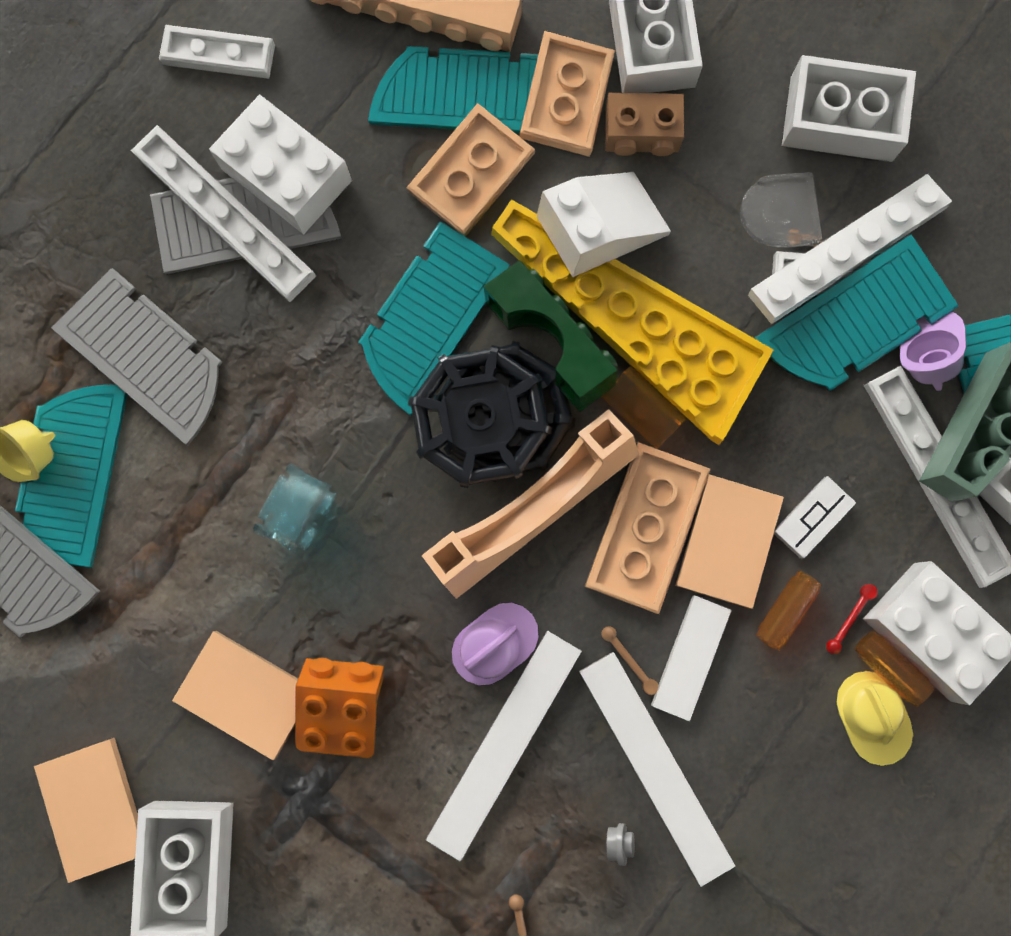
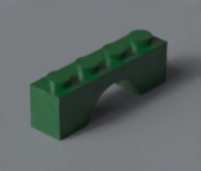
(522, 301)

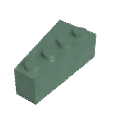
(978, 434)

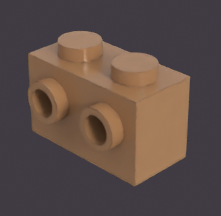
(644, 123)

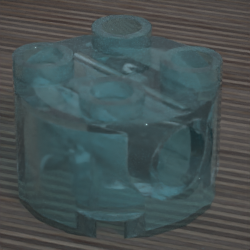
(294, 508)

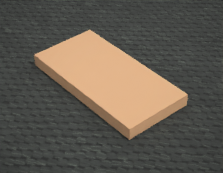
(647, 528)

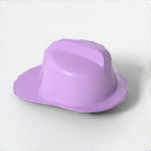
(936, 351)
(495, 643)

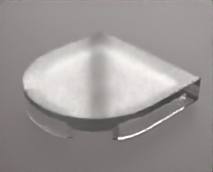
(782, 211)

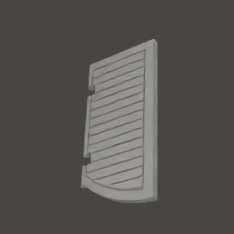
(191, 243)
(144, 354)
(36, 582)

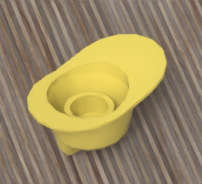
(24, 451)
(874, 718)

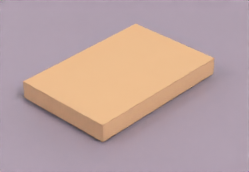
(567, 94)
(471, 170)
(729, 541)
(241, 695)
(90, 809)

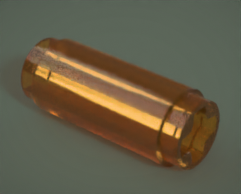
(788, 610)
(894, 668)

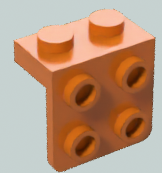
(337, 707)

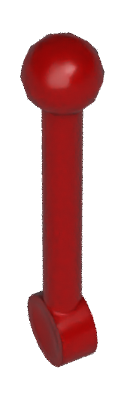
(867, 593)

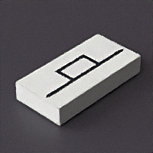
(814, 517)

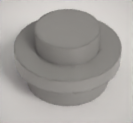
(620, 844)

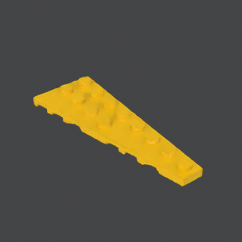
(671, 342)

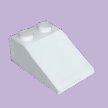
(599, 219)

